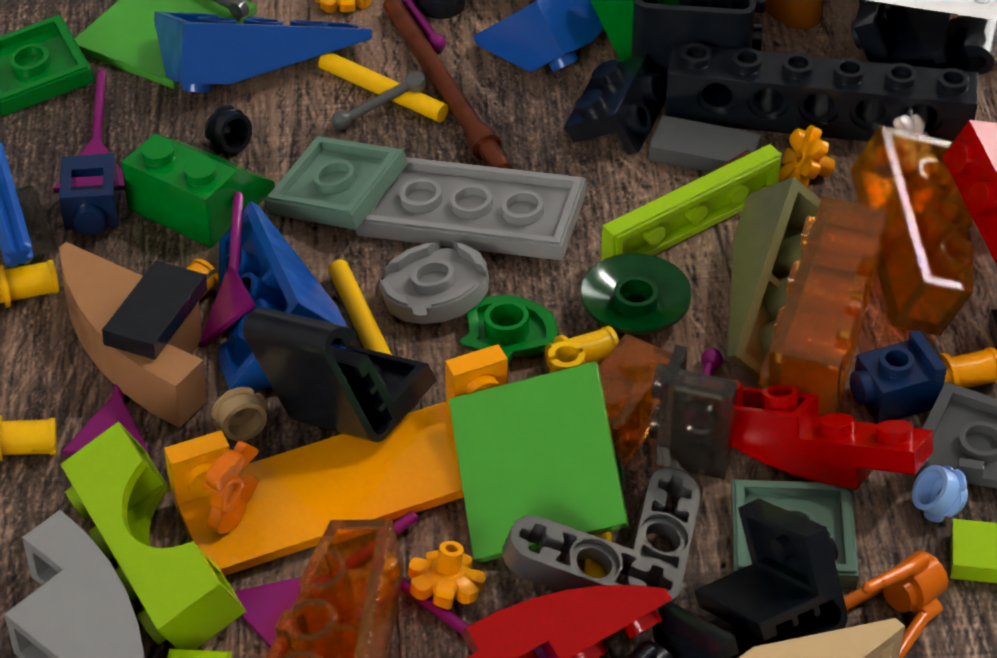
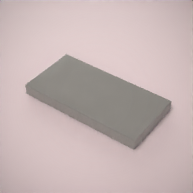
(479, 208)

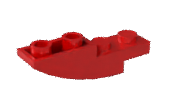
(834, 449)
(566, 622)

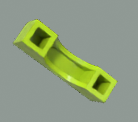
(177, 585)

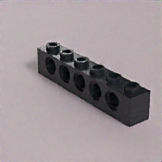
(799, 90)

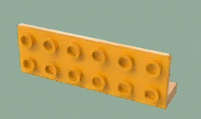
(332, 477)

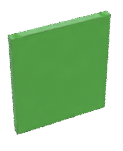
(128, 36)
(539, 453)

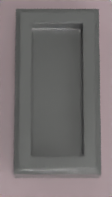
(698, 143)

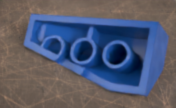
(543, 34)
(216, 50)
(275, 281)

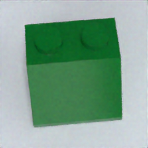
(188, 188)

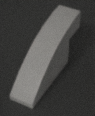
(81, 600)

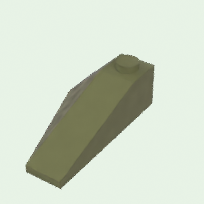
(762, 259)

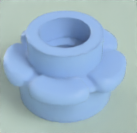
(940, 492)

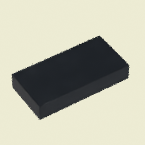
(154, 310)

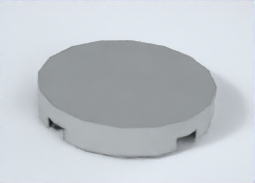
(434, 283)

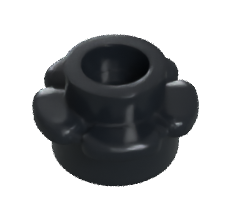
(228, 130)

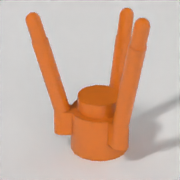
(908, 587)

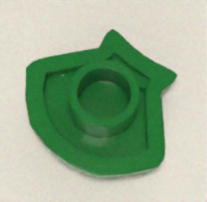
(512, 322)

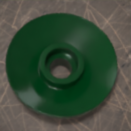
(636, 293)

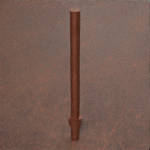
(479, 136)

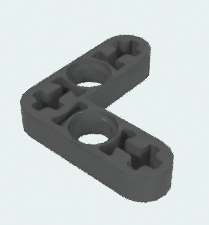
(639, 562)

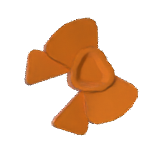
(227, 491)

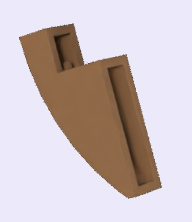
(169, 385)

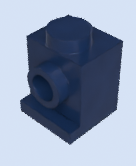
(89, 207)
(898, 379)

